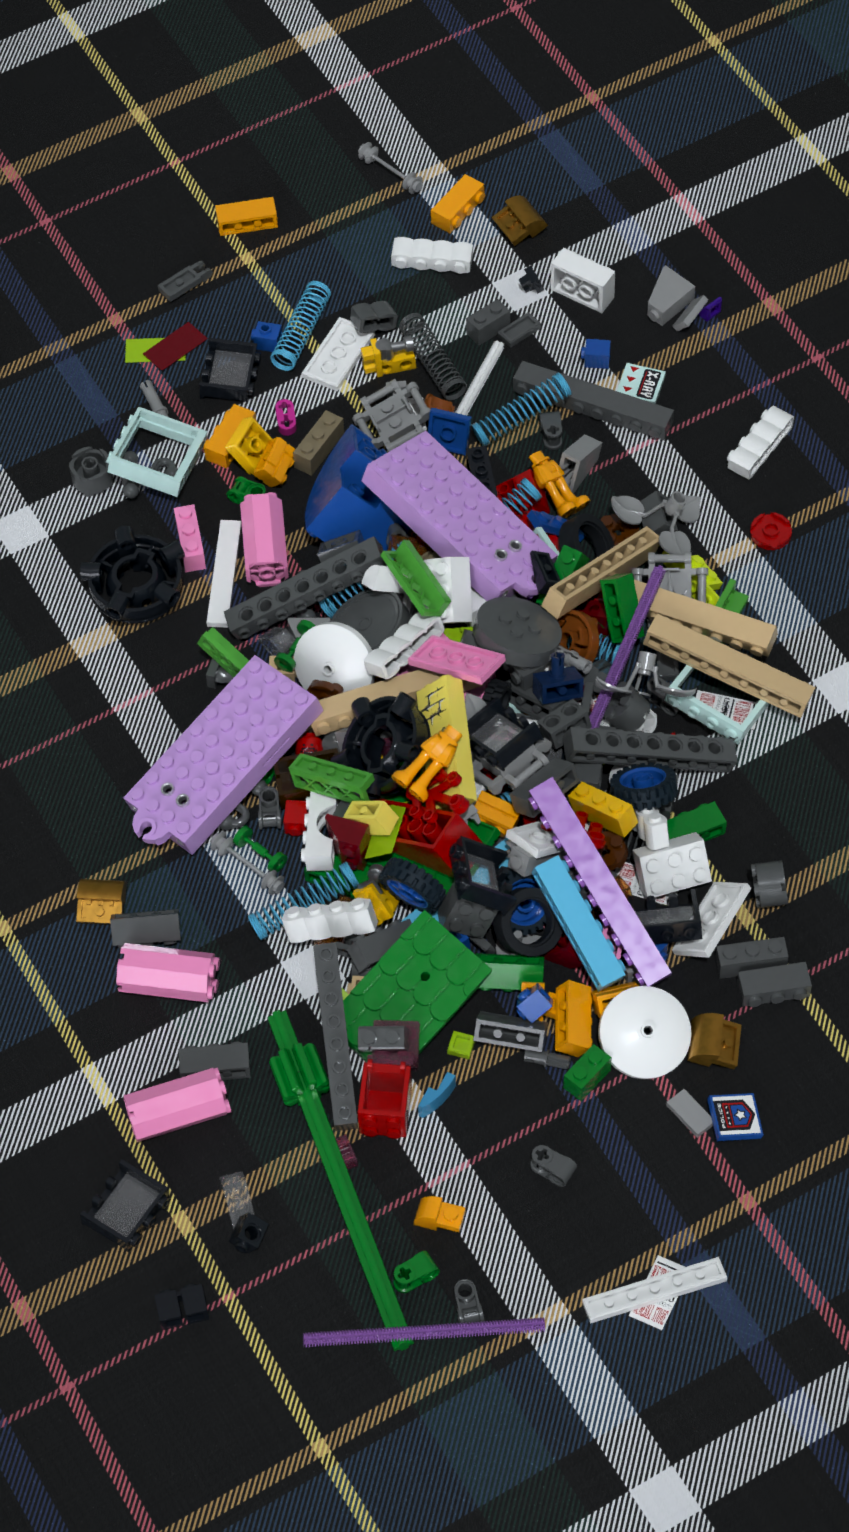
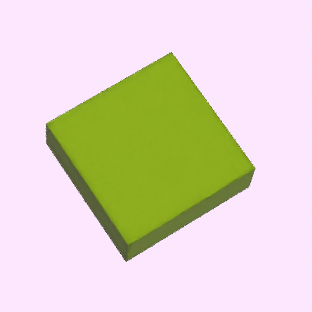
(461, 1045)

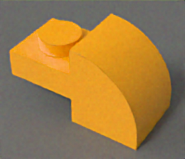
(435, 1213)

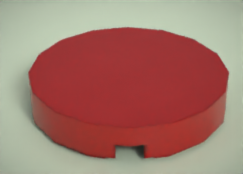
(771, 531)

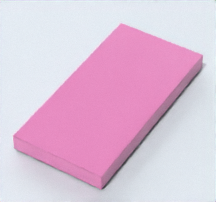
(456, 659)

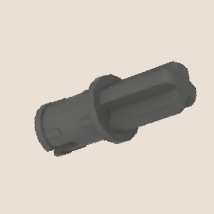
(546, 1058)

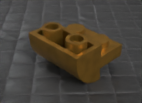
(519, 219)
(99, 900)
(714, 1041)

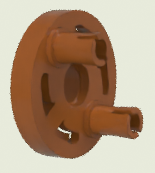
(583, 633)

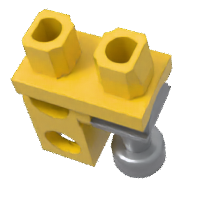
(388, 356)
(382, 901)

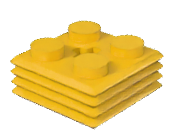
(248, 443)

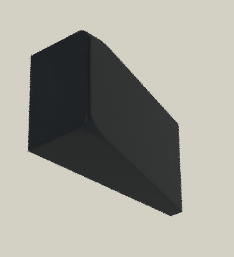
(544, 571)

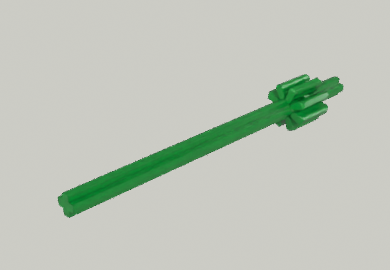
(302, 1081)

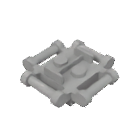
(394, 416)
(675, 579)
(517, 771)

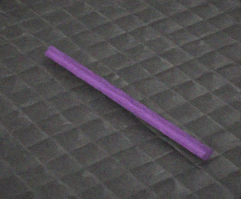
(627, 644)
(423, 1331)

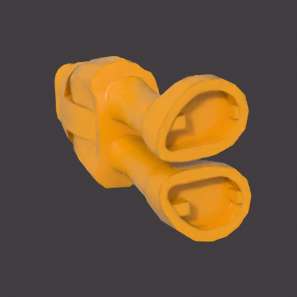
(550, 476)
(438, 748)

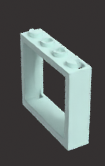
(166, 427)
(709, 716)

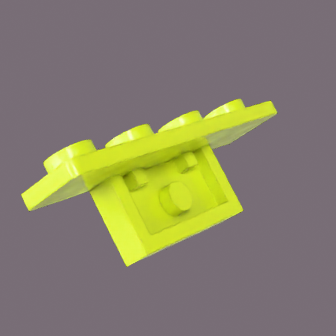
(712, 581)

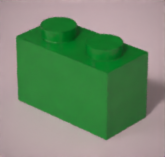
(587, 1072)

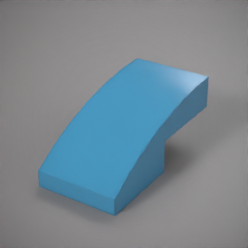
(435, 1098)

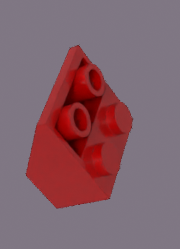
(506, 487)

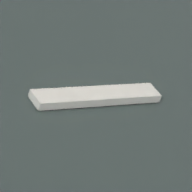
(224, 572)
(654, 1290)

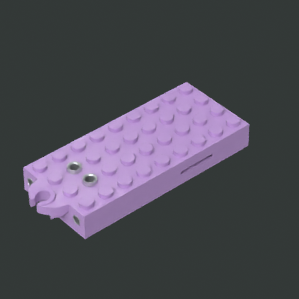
(457, 515)
(221, 756)

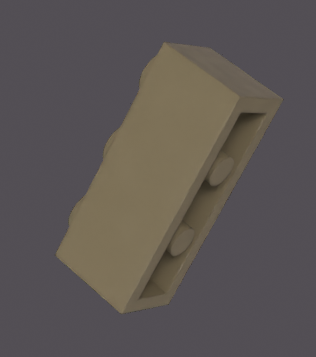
(318, 442)

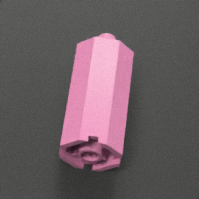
(264, 539)
(167, 972)
(177, 1104)

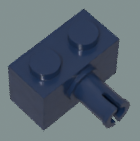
(558, 683)

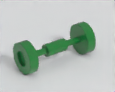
(285, 661)
(243, 837)

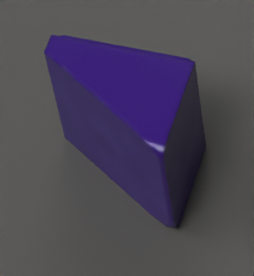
(711, 309)

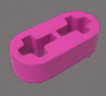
(289, 416)

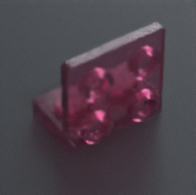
(395, 1058)

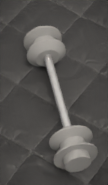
(370, 154)
(269, 879)

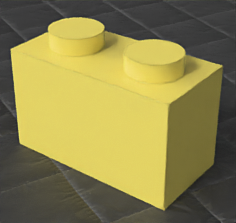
(375, 813)

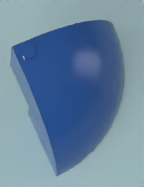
(342, 501)

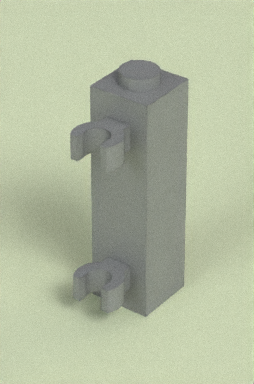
(524, 862)

